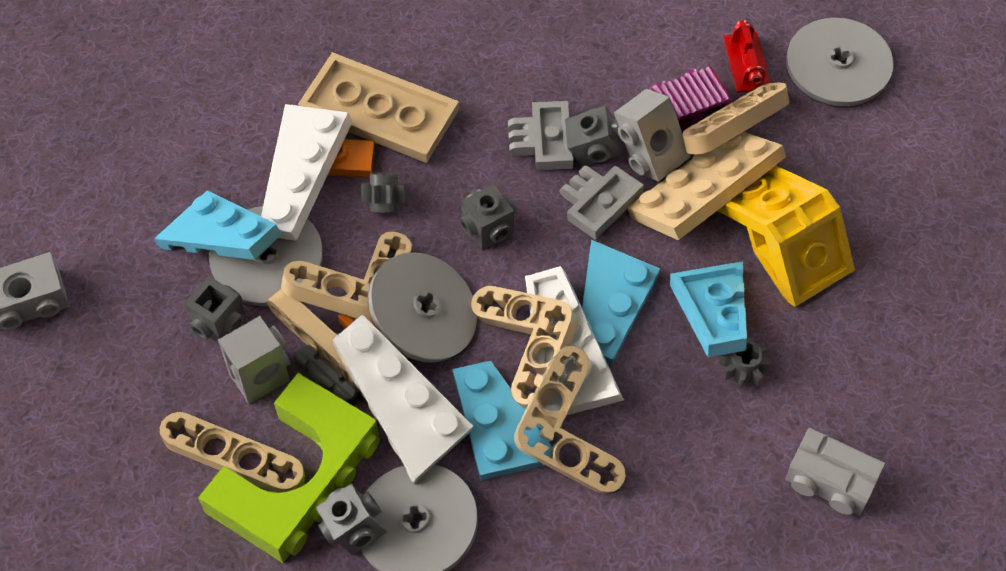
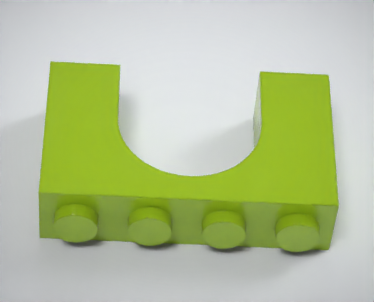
(280, 520)

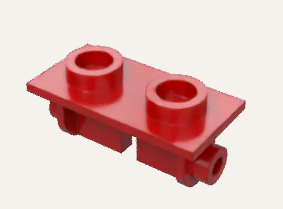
(746, 58)

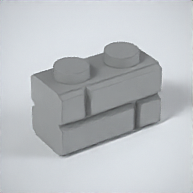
(833, 472)

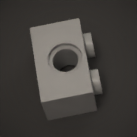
(651, 134)
(41, 281)
(255, 359)

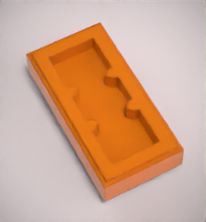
(354, 159)

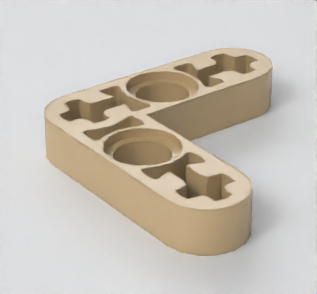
(329, 278)
(538, 325)
(550, 425)

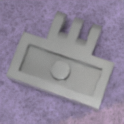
(542, 136)
(599, 199)

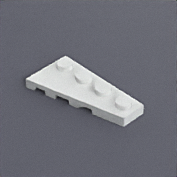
(301, 163)

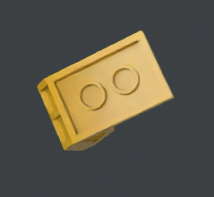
(794, 233)

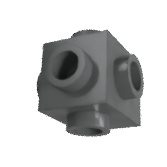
(593, 136)
(487, 216)
(214, 310)
(350, 519)

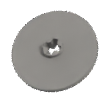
(830, 82)
(259, 278)
(397, 310)
(446, 527)

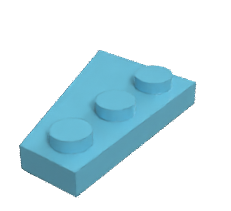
(221, 227)
(615, 295)
(714, 306)
(494, 417)

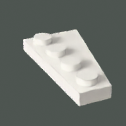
(599, 384)
(410, 409)

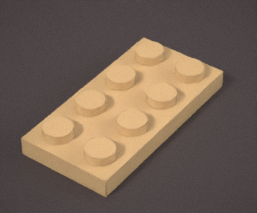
(383, 106)
(705, 184)

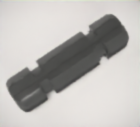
(326, 374)

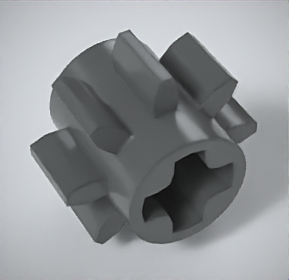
(383, 192)
(748, 372)

